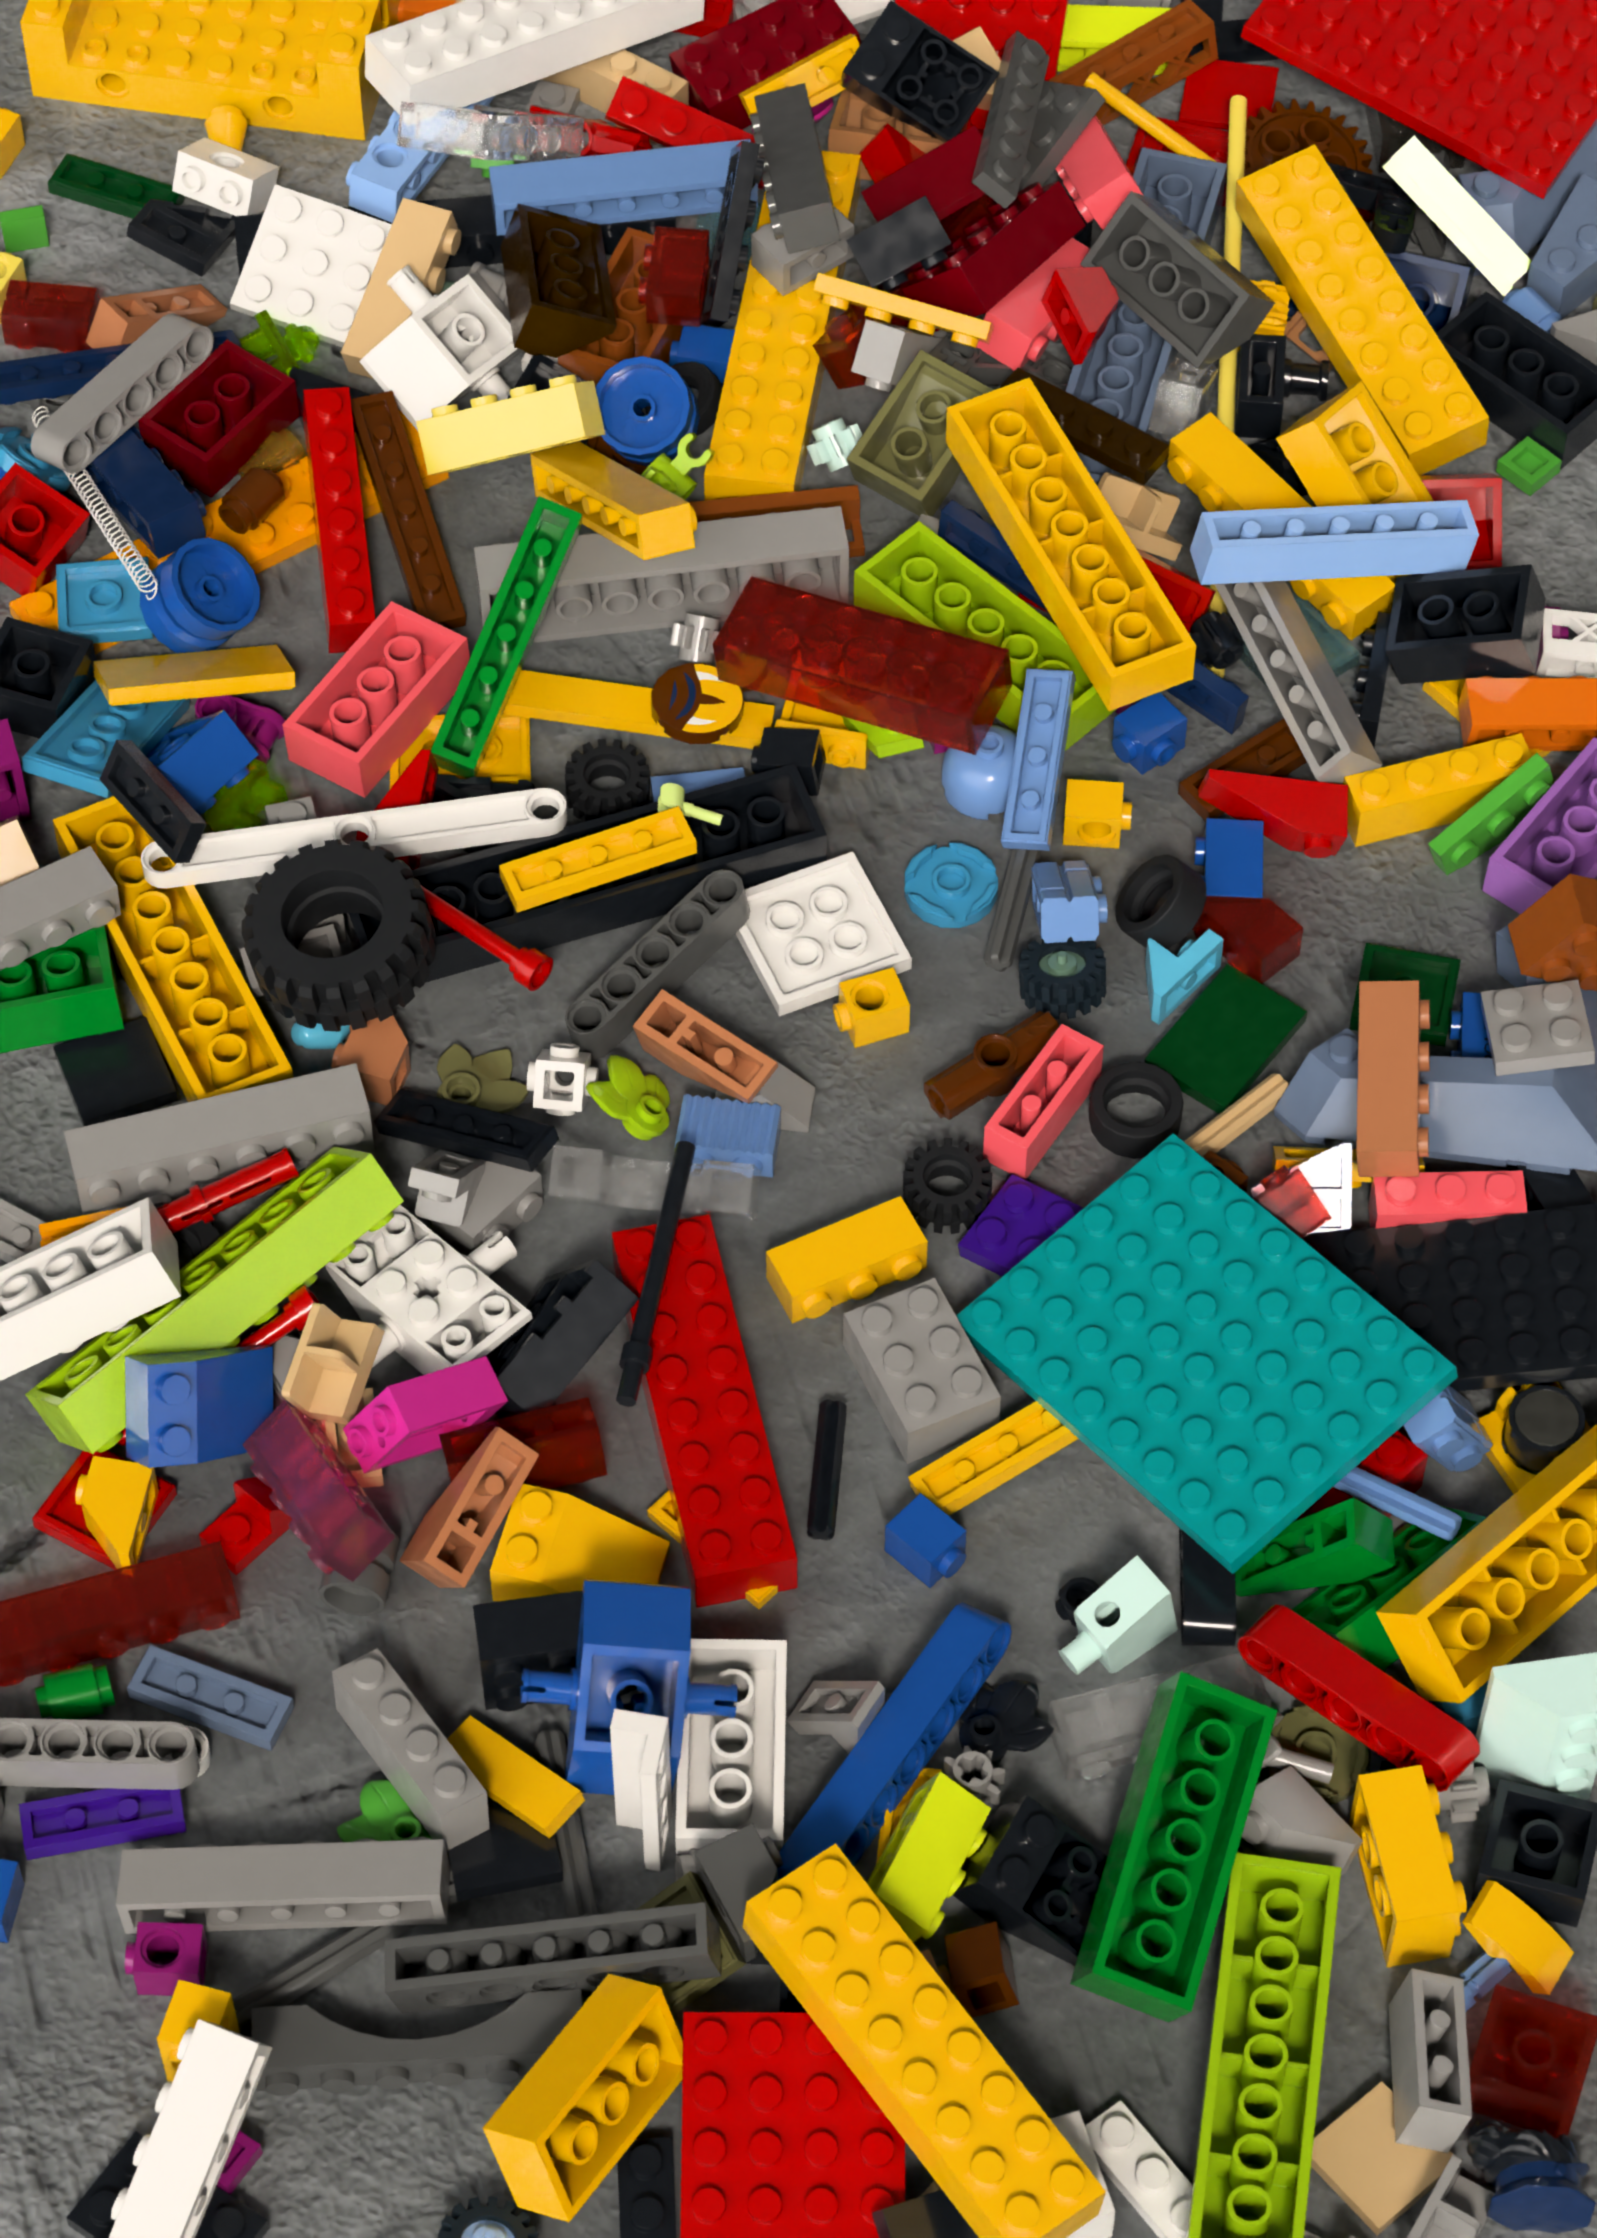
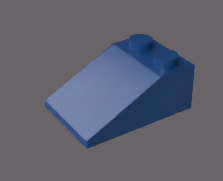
(203, 758)
(195, 1403)

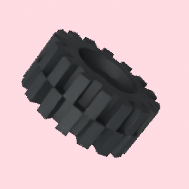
(604, 762)
(947, 1162)

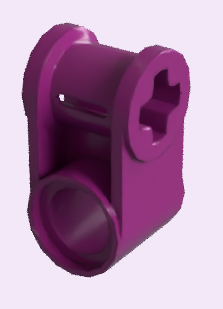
(248, 719)

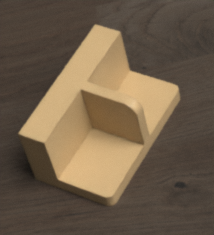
(1143, 514)
(331, 1365)

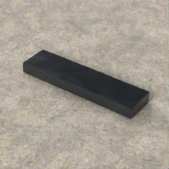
(466, 1130)

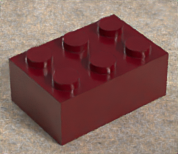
(220, 417)

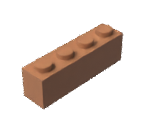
(1390, 1079)

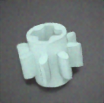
(833, 443)

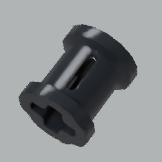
(1306, 379)

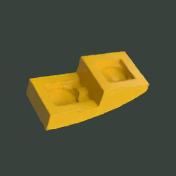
(1517, 1933)

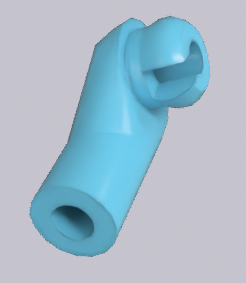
(316, 1037)

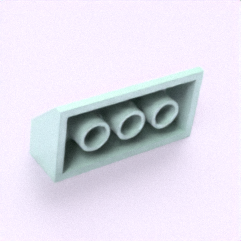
(1541, 1725)

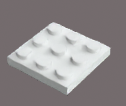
(309, 264)
(818, 932)

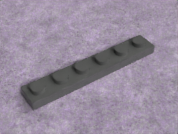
(1011, 119)

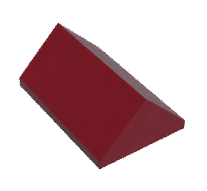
(939, 175)

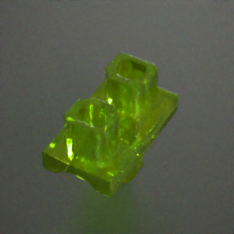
(267, 341)
(243, 802)

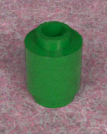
(75, 1692)

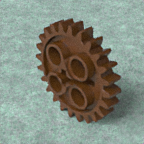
(1290, 130)

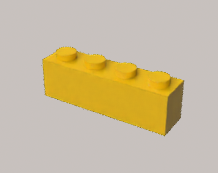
(1428, 789)

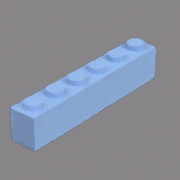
(1333, 542)

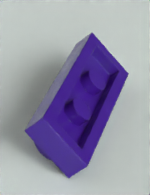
(99, 1820)

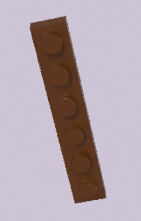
(406, 510)

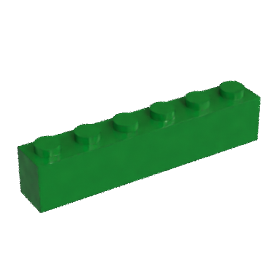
(506, 638)

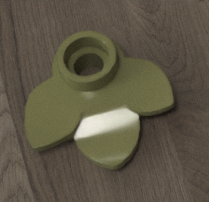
(480, 1079)

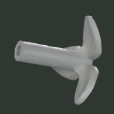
(1303, 1764)

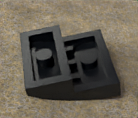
(504, 1858)

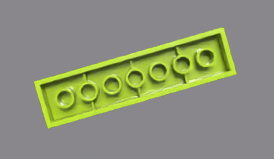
(224, 1290)
(1265, 2050)

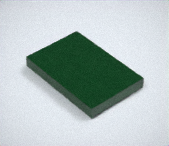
(1227, 1038)

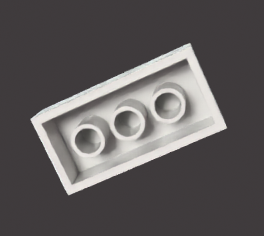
(85, 1285)
(734, 1766)

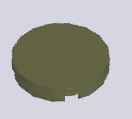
(1318, 1737)

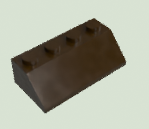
(556, 282)

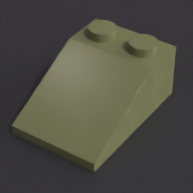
(905, 444)

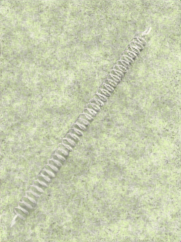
(103, 520)

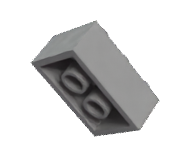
(921, 1370)

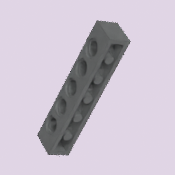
(551, 1956)

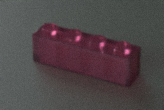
(317, 1492)

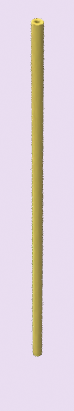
(1232, 254)

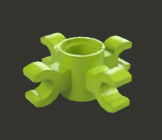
(675, 474)

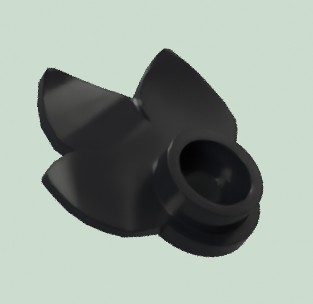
(1004, 1720)

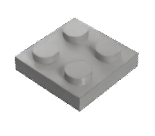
(1537, 1027)

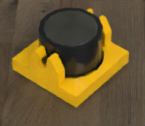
(1536, 1428)

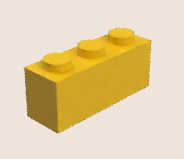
(846, 1260)

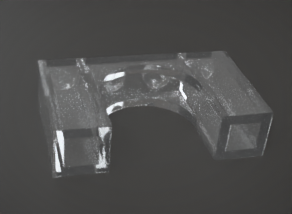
(490, 132)
(640, 1184)

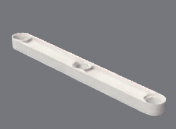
(399, 830)

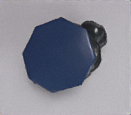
(1533, 2177)

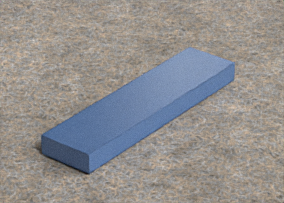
(1038, 759)

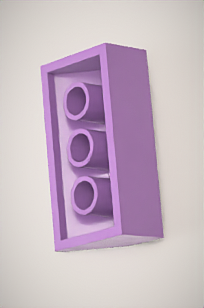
(1550, 840)

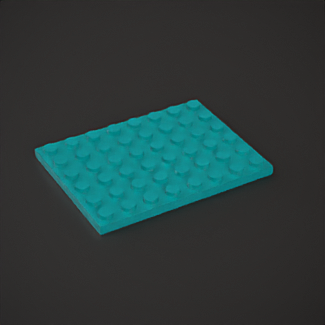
(1205, 1351)

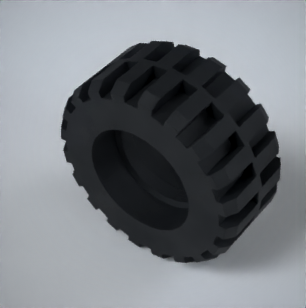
(326, 884)

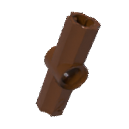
(975, 1078)

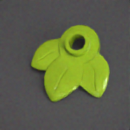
(633, 1098)

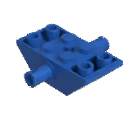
(624, 1639)

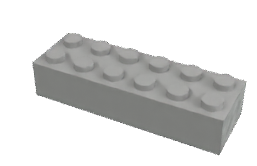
(212, 1137)

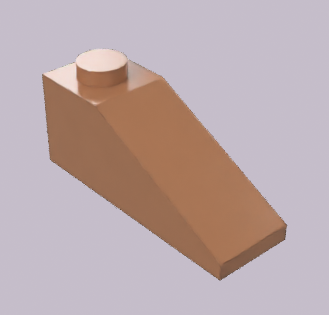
(128, 316)
(702, 1048)
(469, 1512)

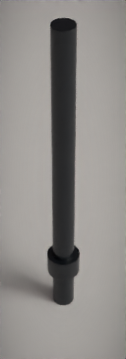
(637, 1352)

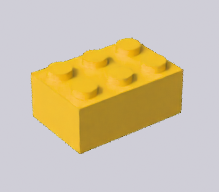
(1407, 1865)

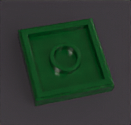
(1436, 980)

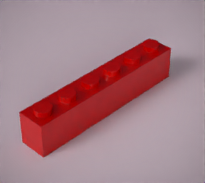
(338, 516)

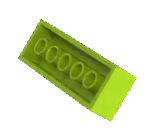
(940, 588)

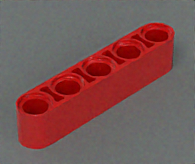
(1358, 1696)

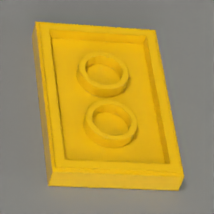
(504, 762)

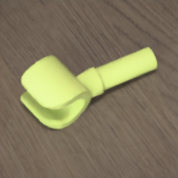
(674, 795)

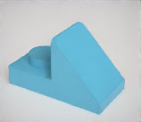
(1174, 977)

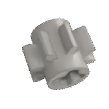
(695, 638)
(976, 1774)
(1466, 1795)

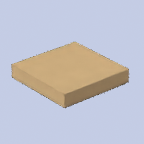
(1367, 2165)

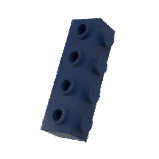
(148, 494)

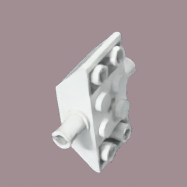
(444, 347)
(427, 1295)

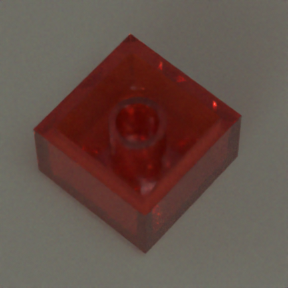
(1531, 2061)

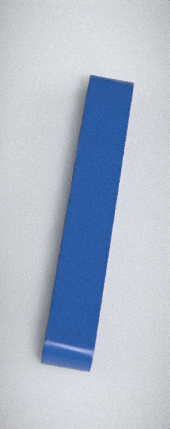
(901, 1738)

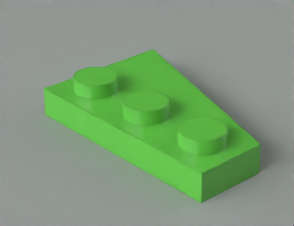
(1492, 817)

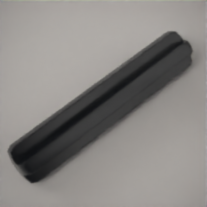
(826, 1470)

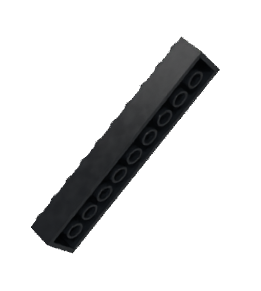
(763, 835)

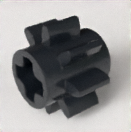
(1217, 640)

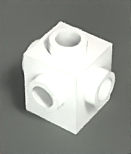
(549, 1091)

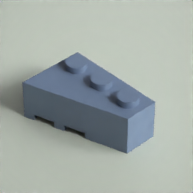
(1567, 259)

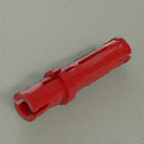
(228, 1191)

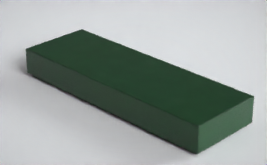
(107, 186)

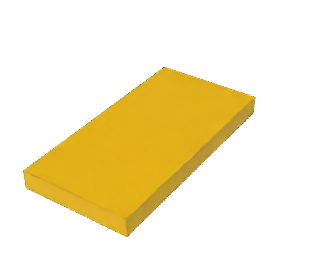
(194, 675)

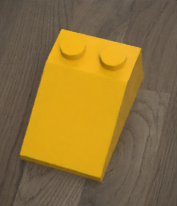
(560, 1540)

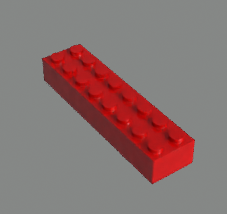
(708, 1421)

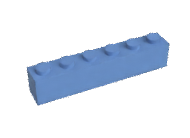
(617, 185)

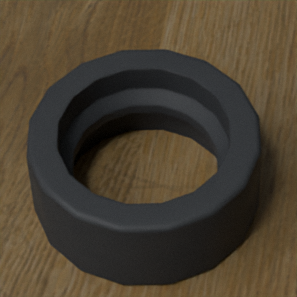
(1144, 890)
(1142, 1079)

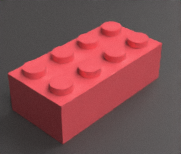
(376, 699)

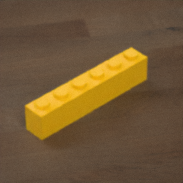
(1234, 478)
(614, 500)

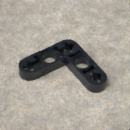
(1390, 206)

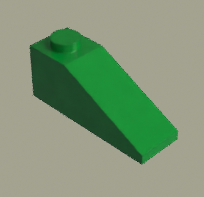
(1321, 1550)

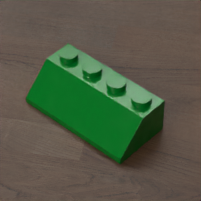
(1350, 1609)

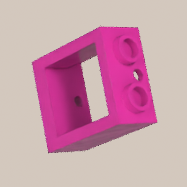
(412, 1413)

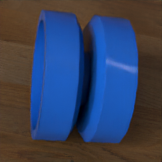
(629, 389)
(201, 596)

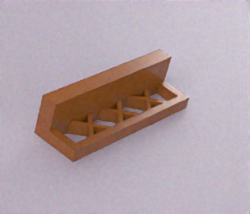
(1144, 50)
(735, 507)

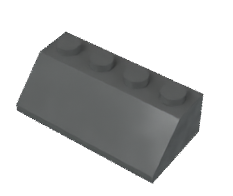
(1177, 281)

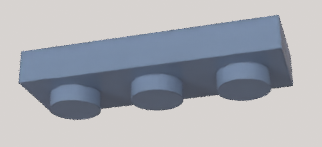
(210, 1697)

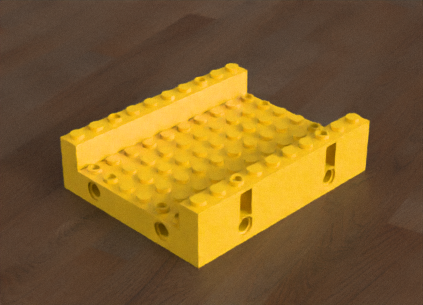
(272, 59)

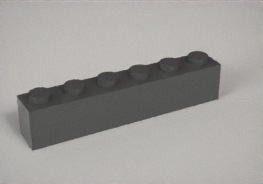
(794, 170)

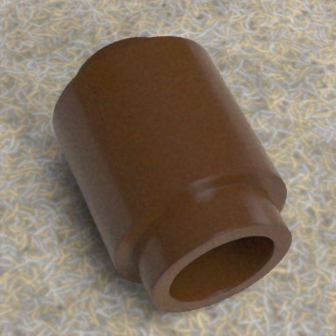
(251, 500)

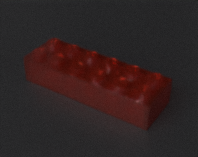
(863, 665)

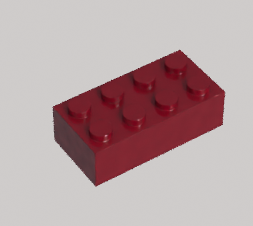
(754, 50)
(998, 251)

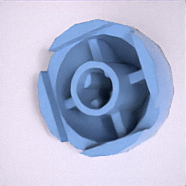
(980, 782)

